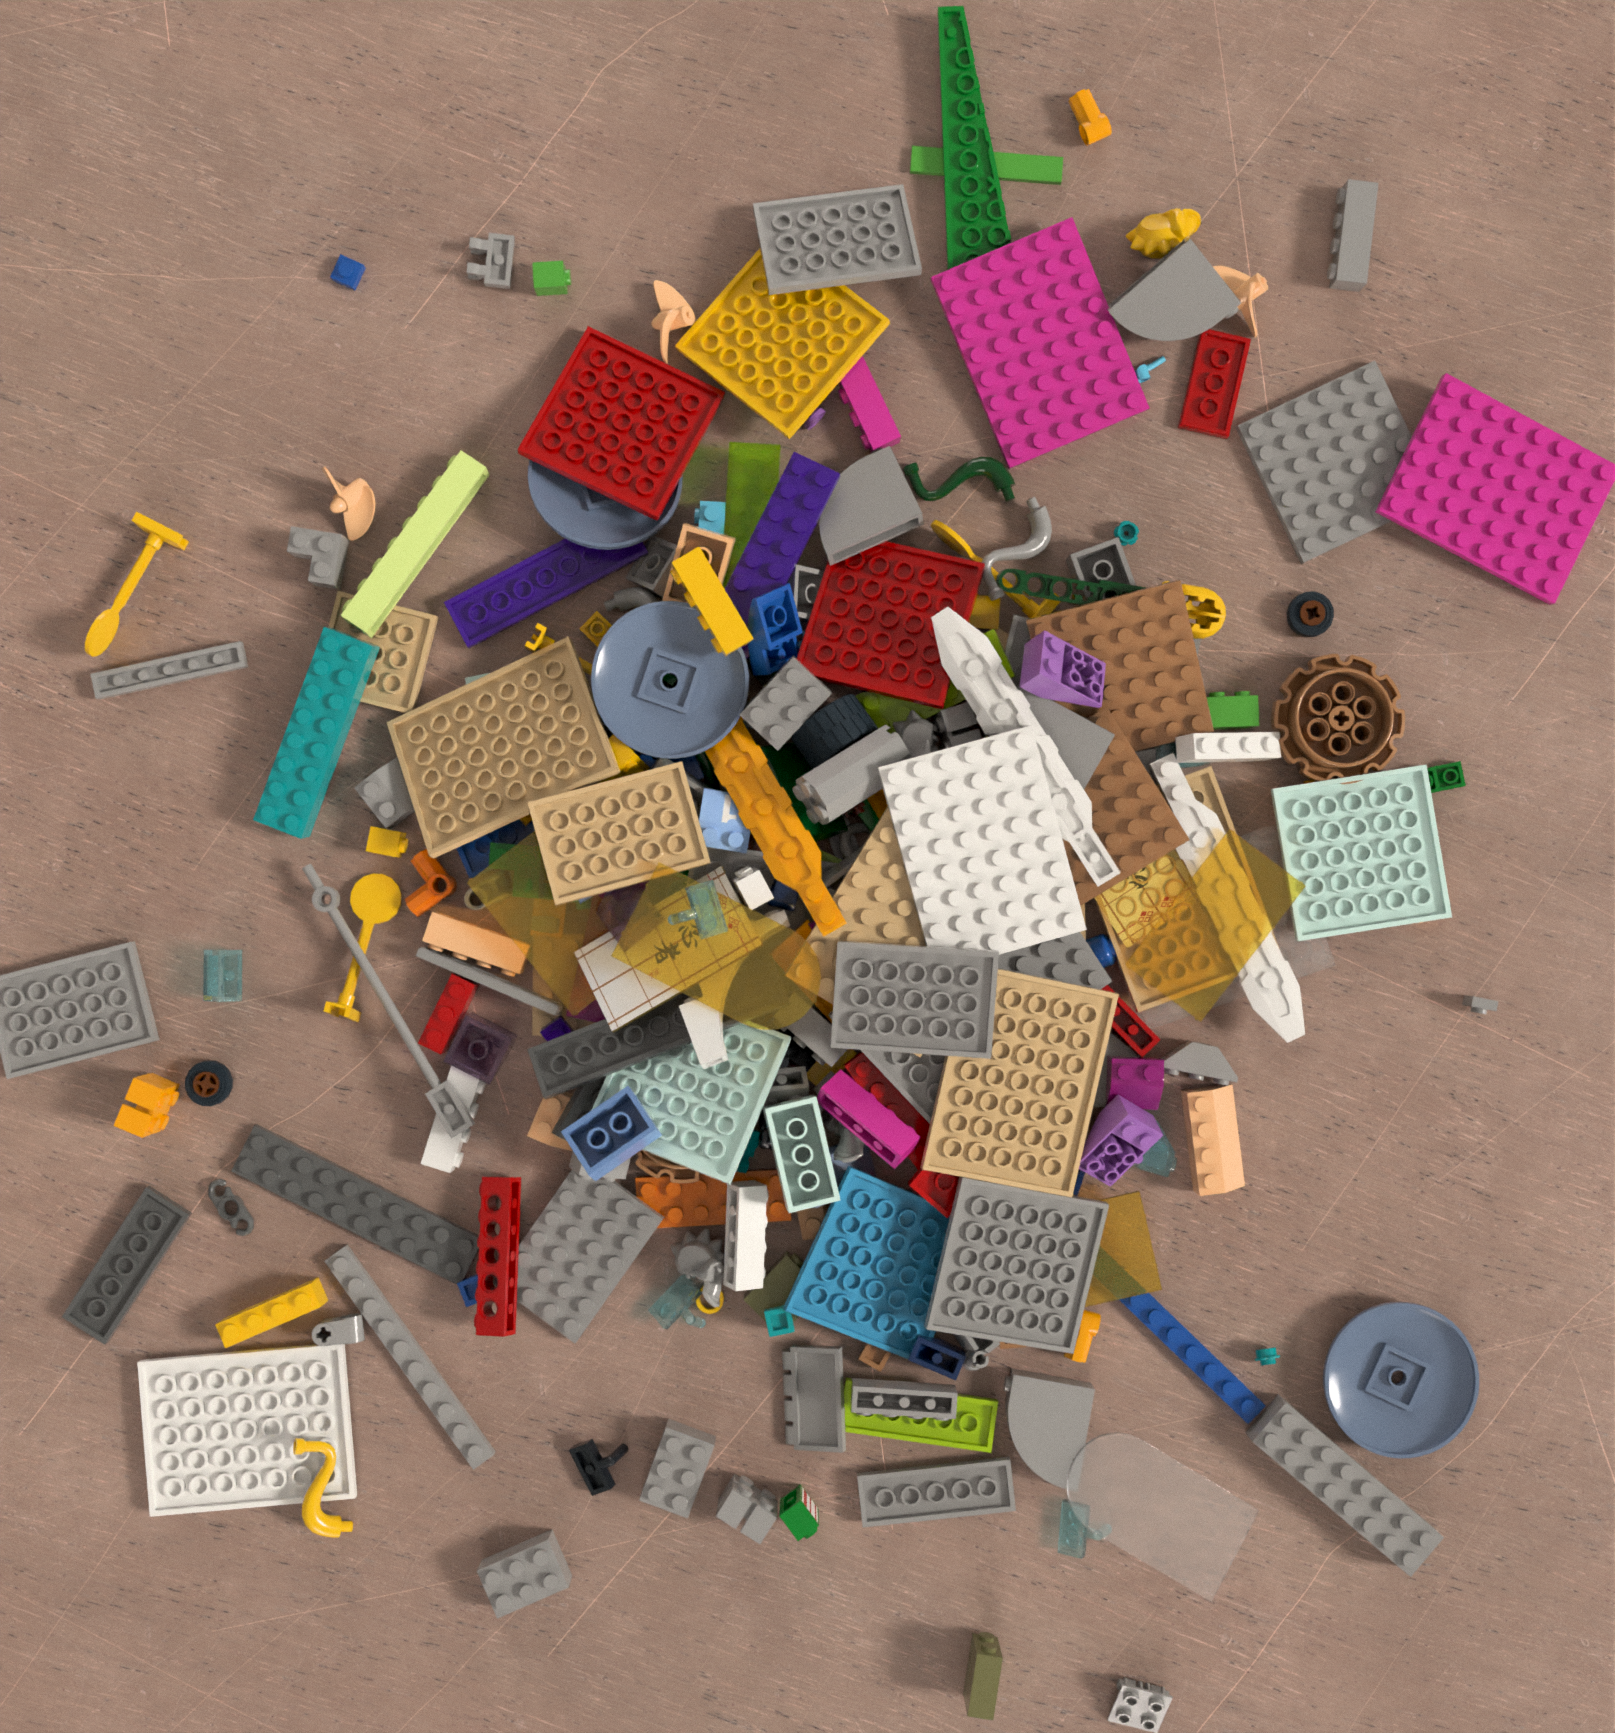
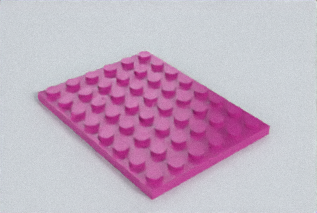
(1039, 343)
(1497, 489)

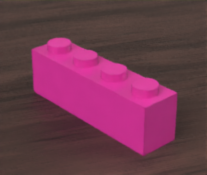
(868, 408)
(867, 1118)

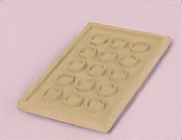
(618, 832)

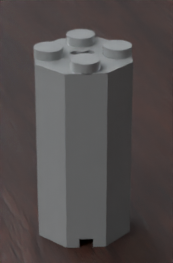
(849, 775)

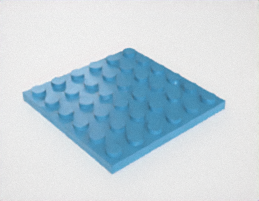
(872, 1264)

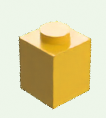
(387, 842)

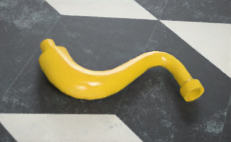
(312, 1514)

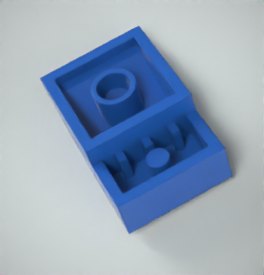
(774, 630)

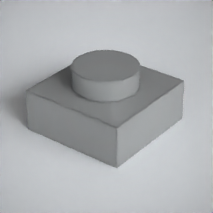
(1480, 1005)

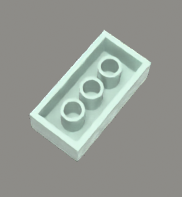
(801, 1153)

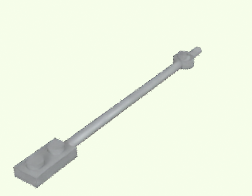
(442, 1095)

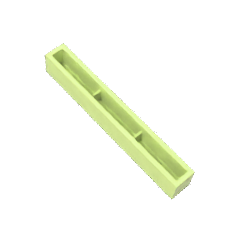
(415, 543)

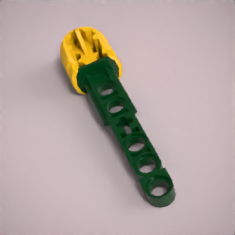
(1208, 615)

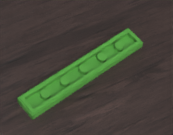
(1009, 165)

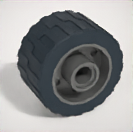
(833, 730)

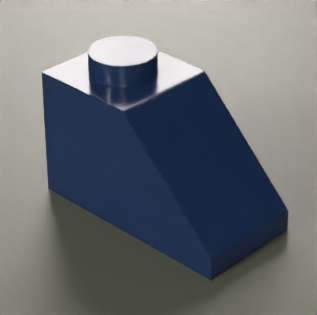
(938, 1356)

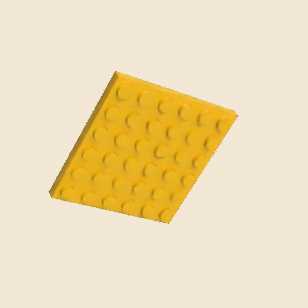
(781, 348)

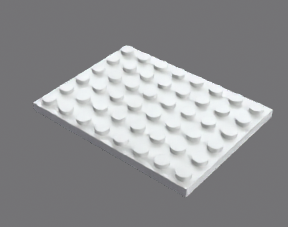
(983, 845)
(228, 1422)

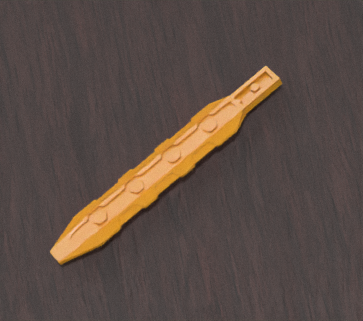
(774, 823)

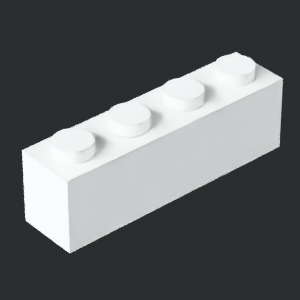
(1228, 747)
(442, 1150)
(745, 1235)

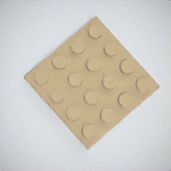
(402, 656)

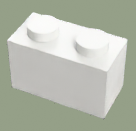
(752, 887)

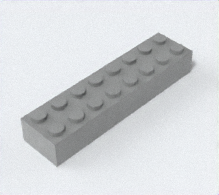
(1344, 1485)

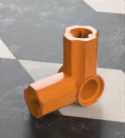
(429, 894)

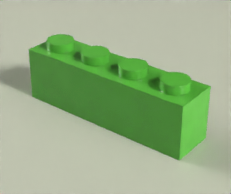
(1233, 711)

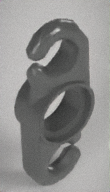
(242, 1212)

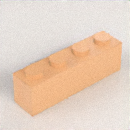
(475, 942)

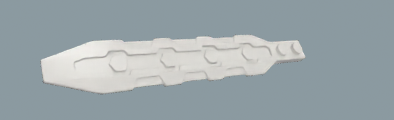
(1002, 708)
(1266, 975)

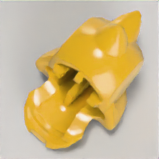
(1163, 231)

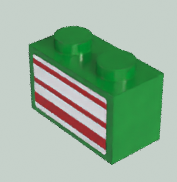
(799, 1513)

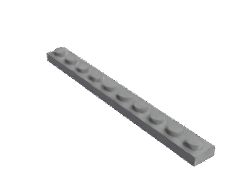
(410, 1357)

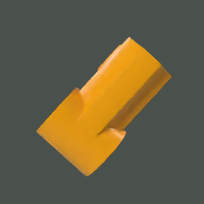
(1092, 123)
(1088, 1328)

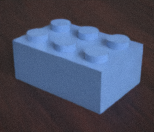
(611, 1133)

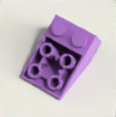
(1061, 672)
(1118, 1140)

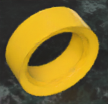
(710, 1310)

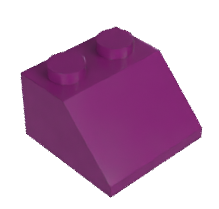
(1136, 1080)

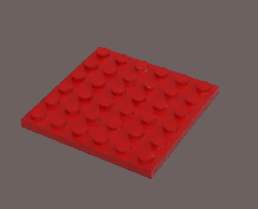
(621, 423)
(876, 622)

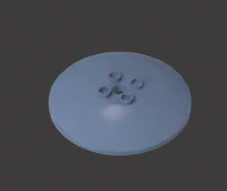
(589, 516)
(630, 689)
(1429, 1401)

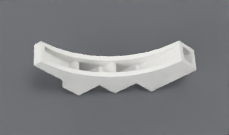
(706, 1023)

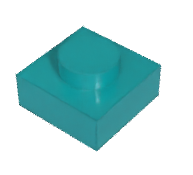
(778, 1321)

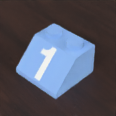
(721, 823)

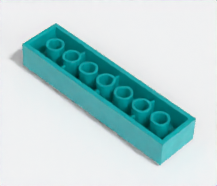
(316, 733)

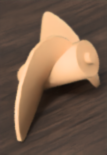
(1245, 289)
(673, 314)
(355, 502)

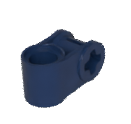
(784, 896)

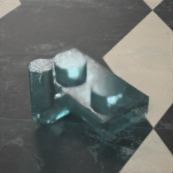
(704, 910)
(676, 1304)
(1073, 1533)

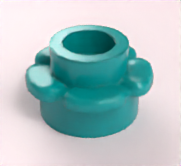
(1131, 528)
(1266, 1356)

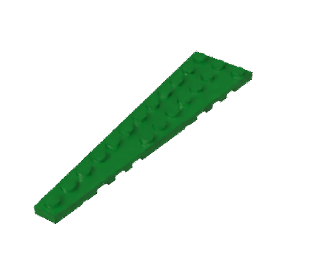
(971, 181)

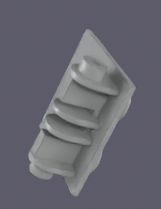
(1140, 1706)

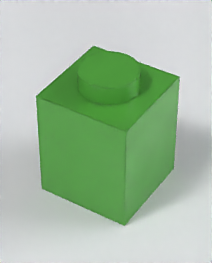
(551, 278)

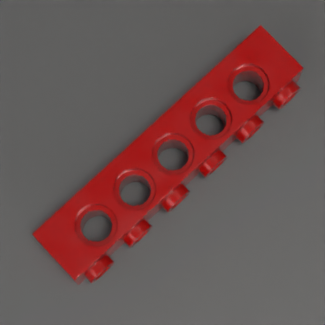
(506, 1267)

